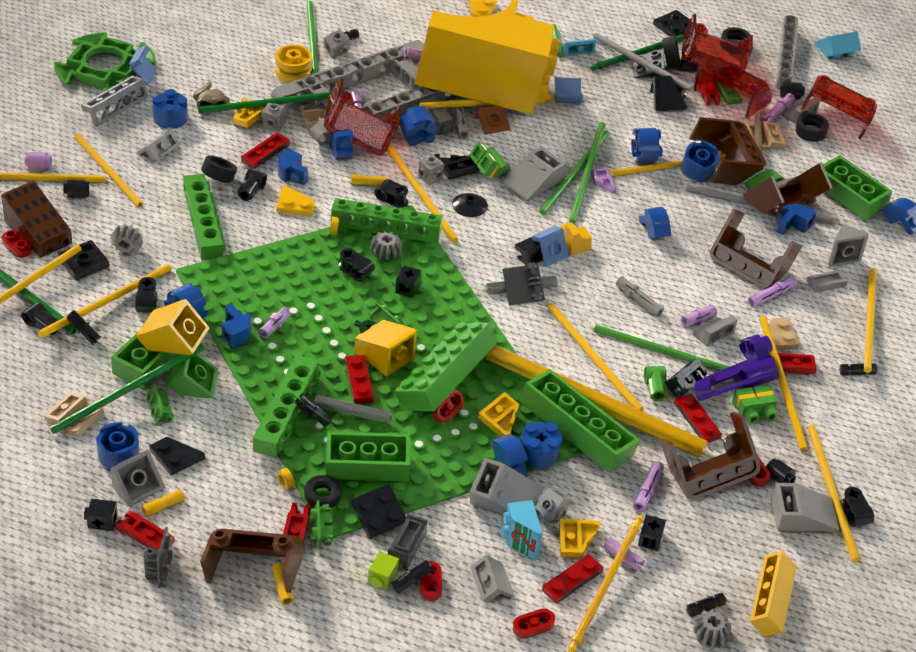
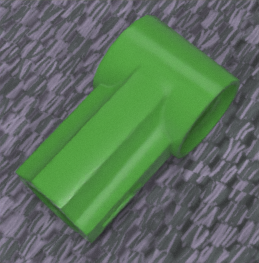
(655, 378)

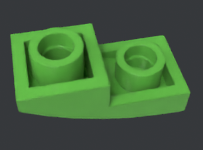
(757, 179)

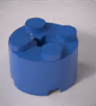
(170, 109)
(418, 125)
(646, 145)
(700, 161)
(193, 296)
(116, 444)
(542, 444)

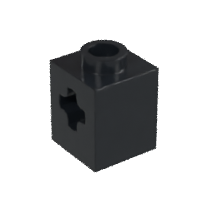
(410, 277)
(101, 514)
(652, 528)

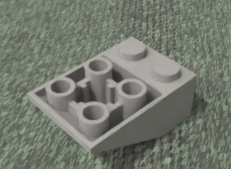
(536, 174)
(500, 485)
(802, 509)

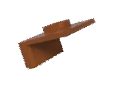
(492, 119)

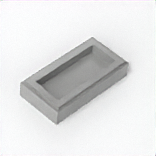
(826, 281)

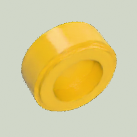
(334, 225)
(286, 478)

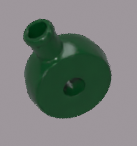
(365, 325)

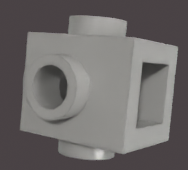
(337, 43)
(273, 113)
(430, 170)
(552, 504)

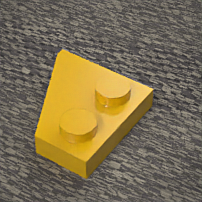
(482, 7)
(576, 536)

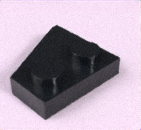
(666, 94)
(458, 166)
(175, 455)

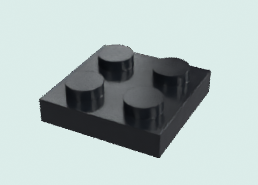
(672, 23)
(86, 261)
(378, 511)

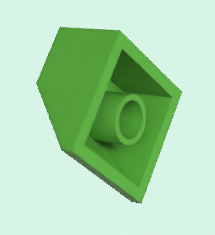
(193, 377)

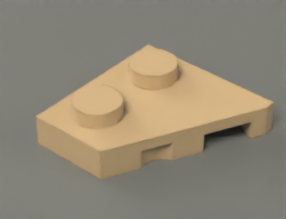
(783, 334)

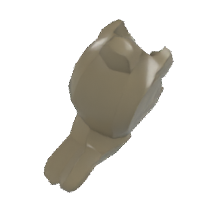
(208, 97)

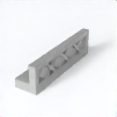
(115, 95)

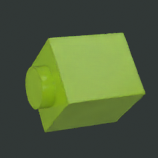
(383, 570)

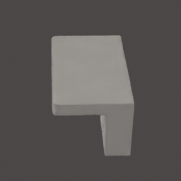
(794, 112)
(160, 146)
(715, 330)
(491, 578)

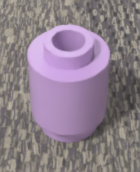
(38, 161)

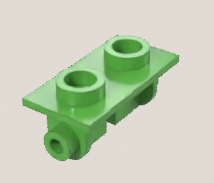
(383, 313)
(159, 405)
(320, 532)

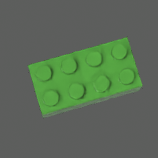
(856, 188)
(135, 360)
(368, 456)

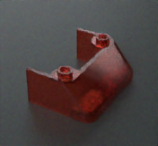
(702, 47)
(738, 80)
(843, 100)
(368, 129)

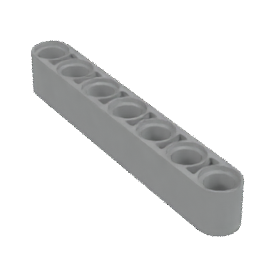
(787, 50)

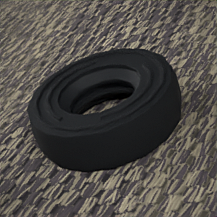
(322, 481)

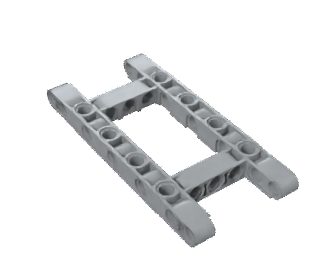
(357, 72)

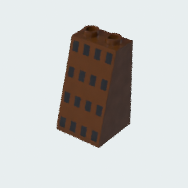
(35, 218)

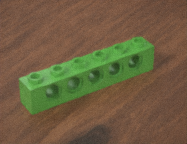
(203, 216)
(381, 218)
(283, 411)

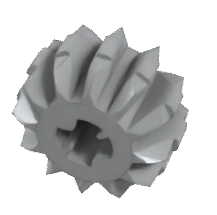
(127, 239)
(386, 245)
(712, 628)

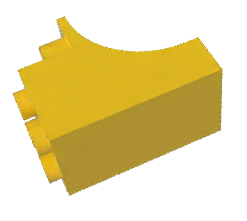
(490, 58)

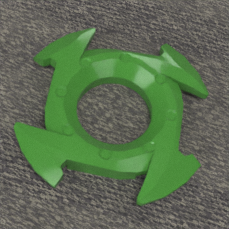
(93, 45)

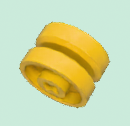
(293, 63)

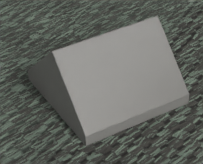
(848, 246)
(136, 478)

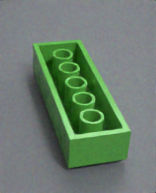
(446, 366)
(579, 420)

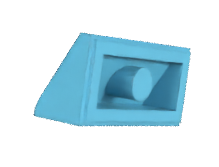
(579, 47)

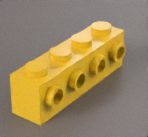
(773, 594)

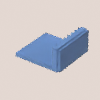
(142, 65)
(568, 90)
(552, 245)

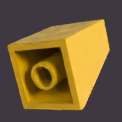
(173, 329)
(387, 346)

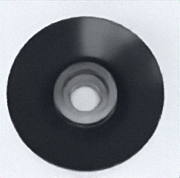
(469, 204)

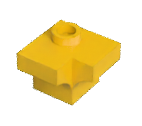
(577, 238)

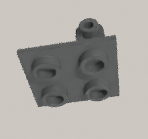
(655, 57)
(523, 284)
(156, 560)

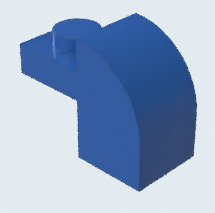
(342, 144)
(291, 167)
(902, 210)
(796, 216)
(657, 222)
(237, 327)
(511, 453)

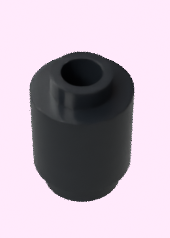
(794, 88)
(76, 188)
(781, 472)

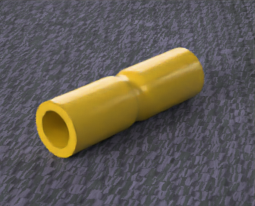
(365, 180)
(161, 503)
(285, 597)

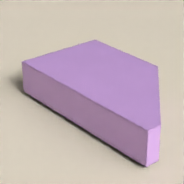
(603, 179)

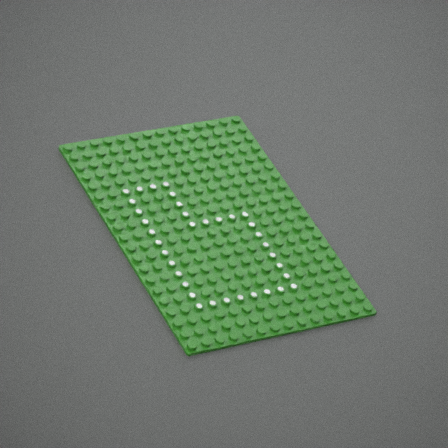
(323, 308)

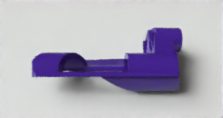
(756, 370)

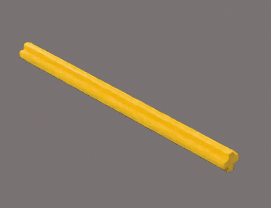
(611, 406)

